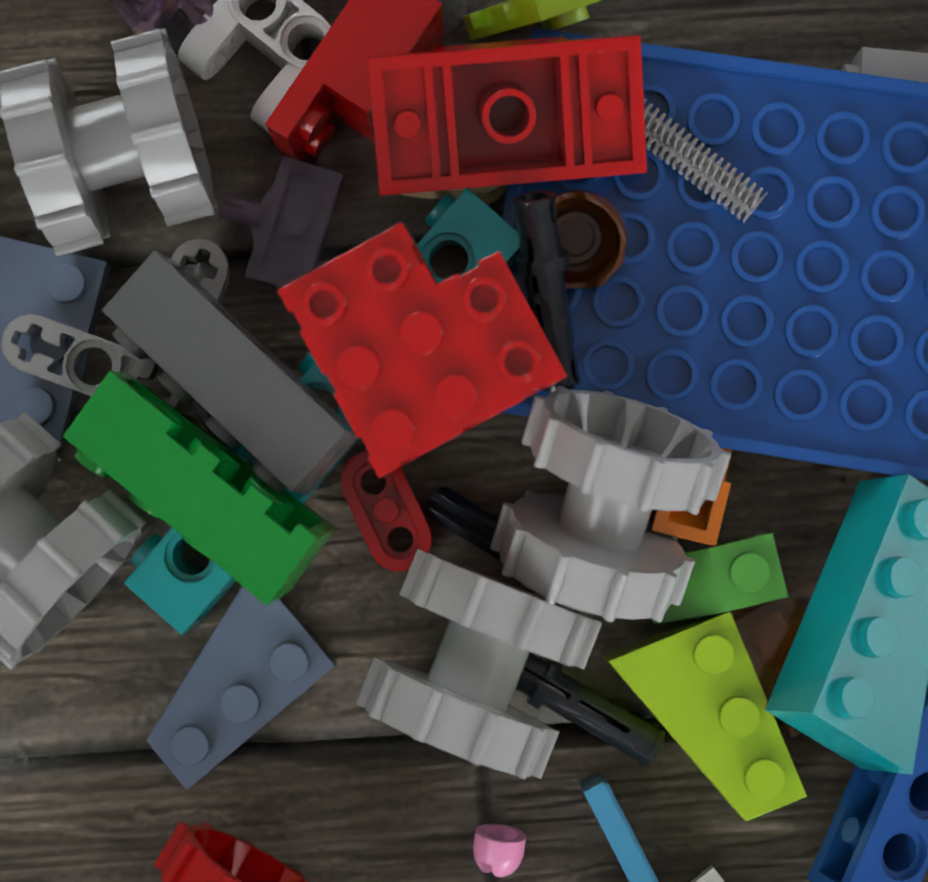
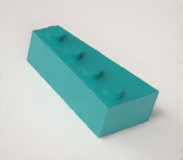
(863, 643)

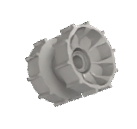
(76, 151)
(597, 539)
(46, 563)
(477, 667)

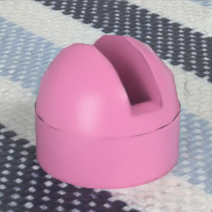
(498, 848)

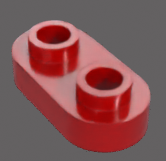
(384, 512)

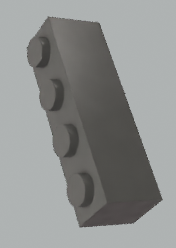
(230, 374)

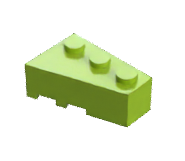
(714, 708)

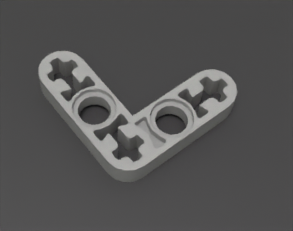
(122, 360)

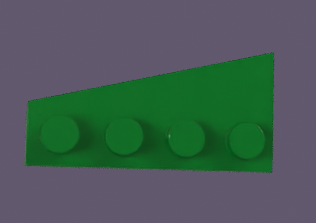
(197, 486)

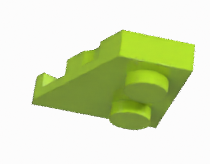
(519, 13)

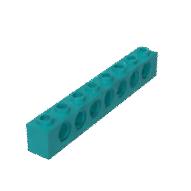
(162, 572)

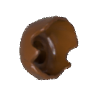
(593, 236)

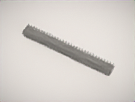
(700, 166)

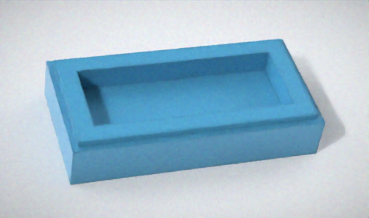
(617, 829)

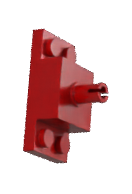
(338, 75)
(508, 113)

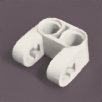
(217, 40)

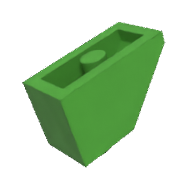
(730, 578)

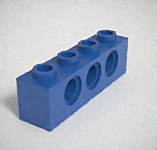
(879, 825)

